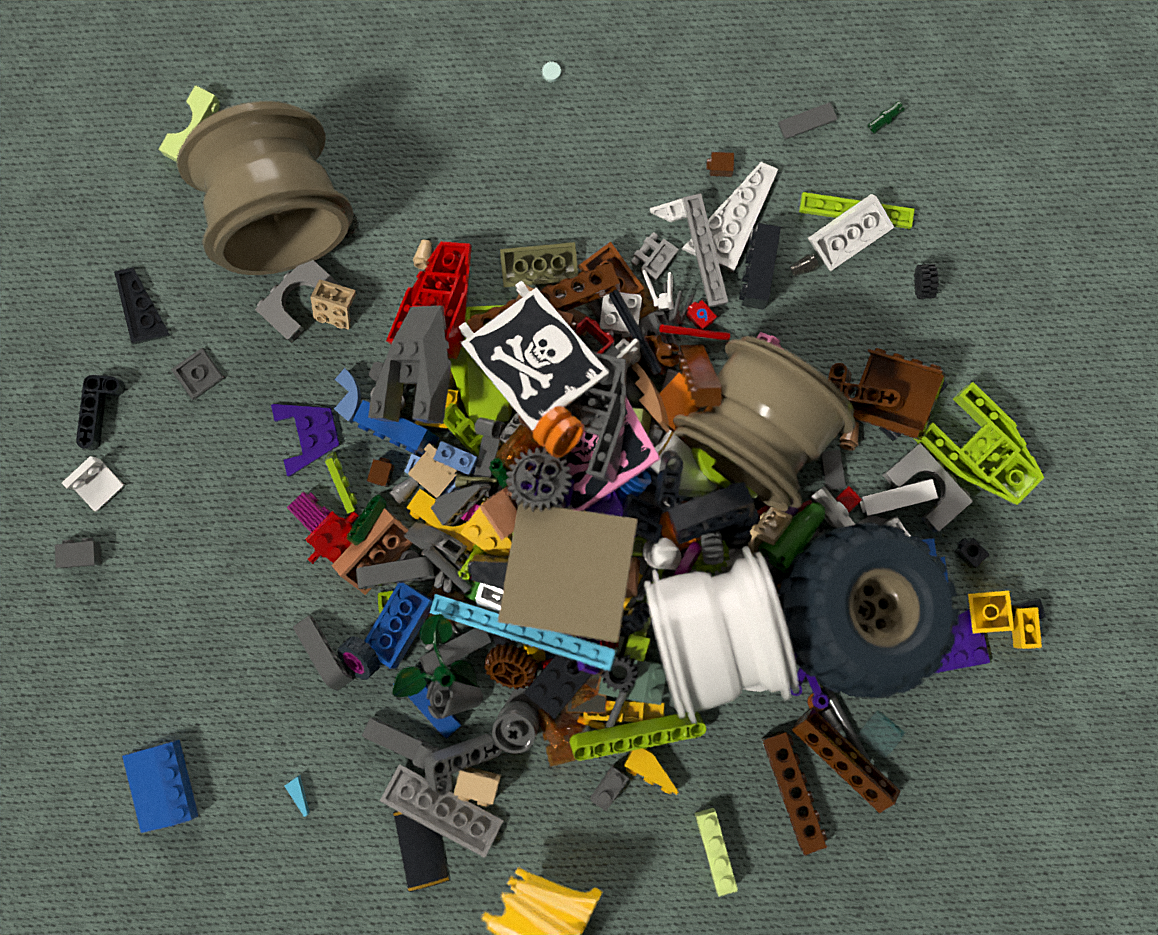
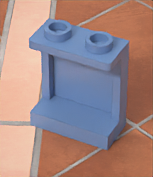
(456, 458)

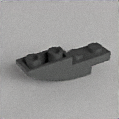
(449, 547)

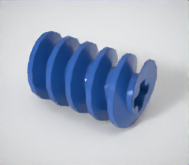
(634, 486)

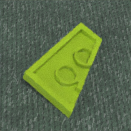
(341, 482)

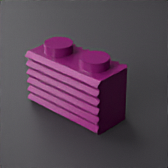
(308, 510)

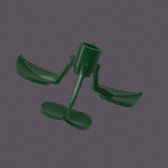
(411, 681)

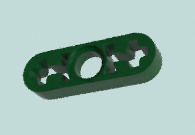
(366, 520)

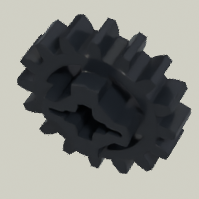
(634, 619)

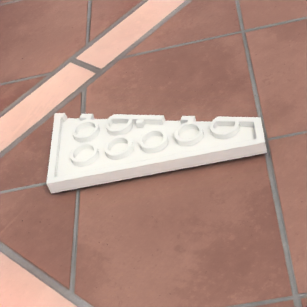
(737, 215)

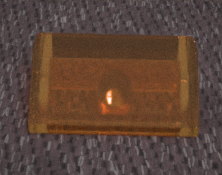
(551, 731)

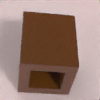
(720, 164)
(381, 472)

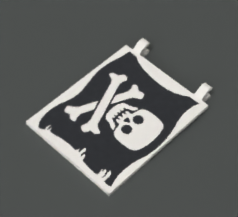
(533, 356)

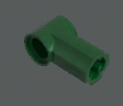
(499, 471)

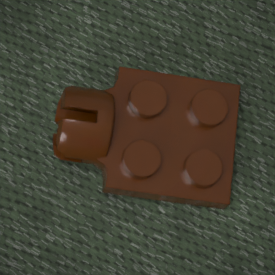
(662, 351)

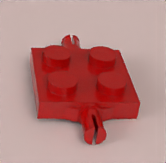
(330, 537)

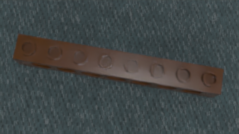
(573, 299)

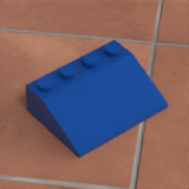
(160, 786)

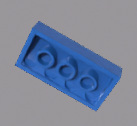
(399, 624)

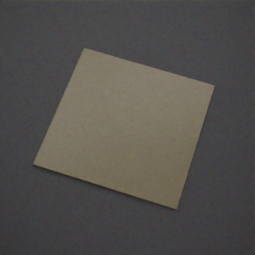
(568, 572)

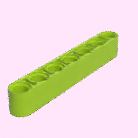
(636, 736)

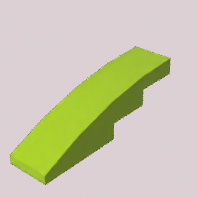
(463, 429)

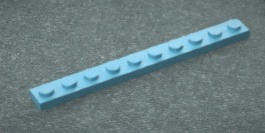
(543, 639)

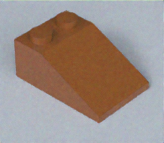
(609, 254)

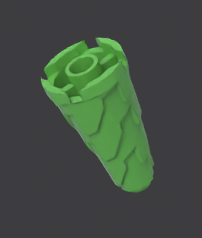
(794, 537)

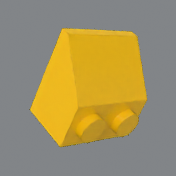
(991, 612)

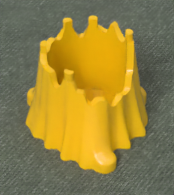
(542, 908)

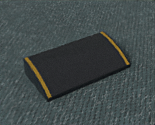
(421, 853)

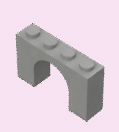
(274, 307)
(952, 498)

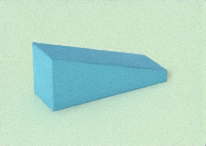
(297, 793)

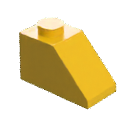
(1026, 629)

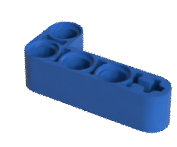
(445, 726)

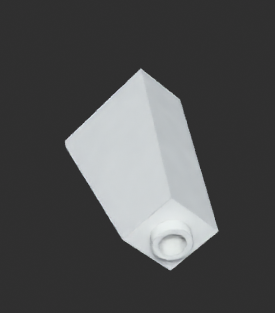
(899, 497)

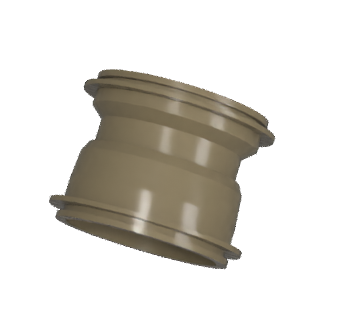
(263, 188)
(769, 420)

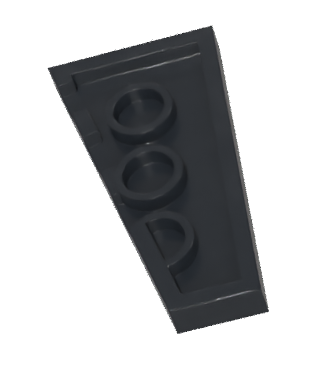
(140, 313)

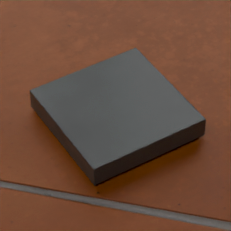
(197, 374)

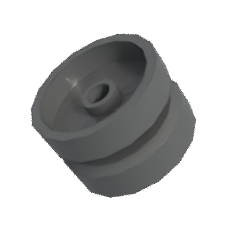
(516, 727)

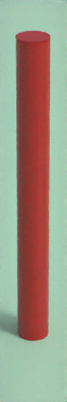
(694, 332)

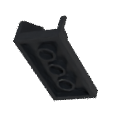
(557, 684)

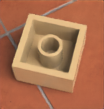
(477, 785)

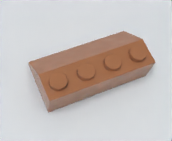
(382, 545)

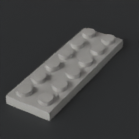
(443, 814)

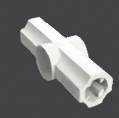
(836, 513)

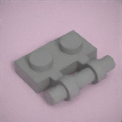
(658, 260)

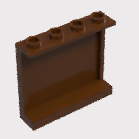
(915, 383)

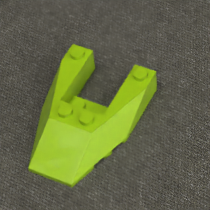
(993, 456)

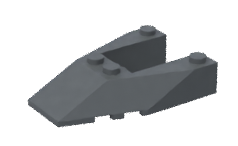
(417, 358)
(603, 415)

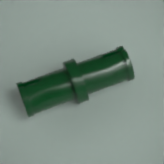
(886, 117)

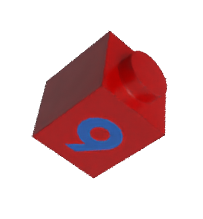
(700, 315)

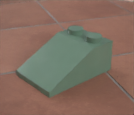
(648, 685)

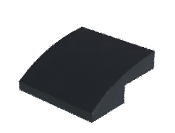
(647, 517)

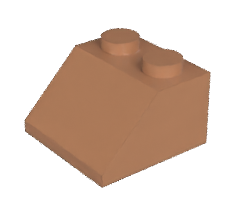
(501, 512)

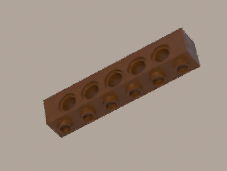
(846, 760)
(807, 842)

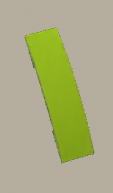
(705, 463)

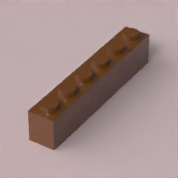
(700, 376)

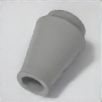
(403, 490)

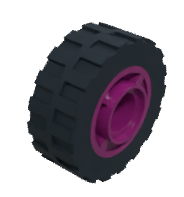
(358, 658)

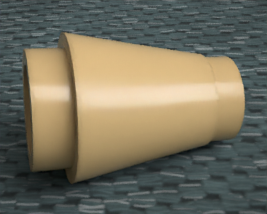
(422, 254)

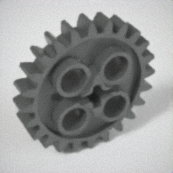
(557, 482)

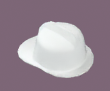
(662, 555)

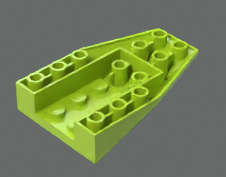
(476, 390)

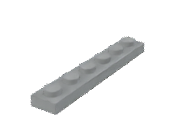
(705, 250)

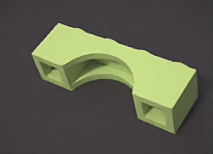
(203, 106)
(716, 852)

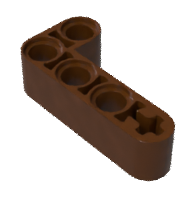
(865, 392)

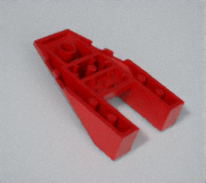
(441, 284)

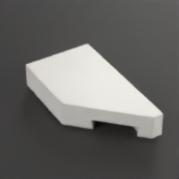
(670, 211)

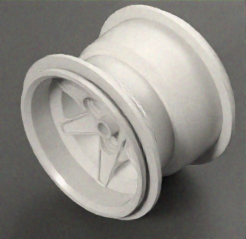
(721, 634)

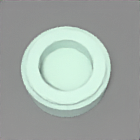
(551, 71)

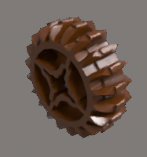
(511, 666)

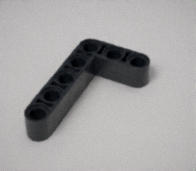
(672, 489)

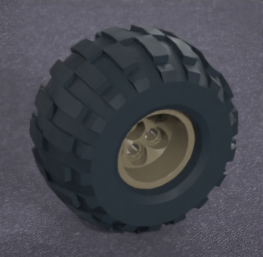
(846, 645)

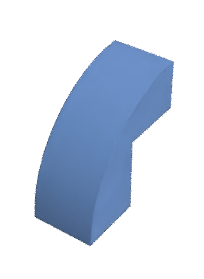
(351, 402)

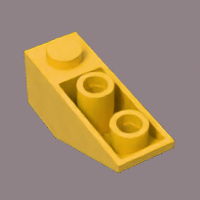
(646, 764)

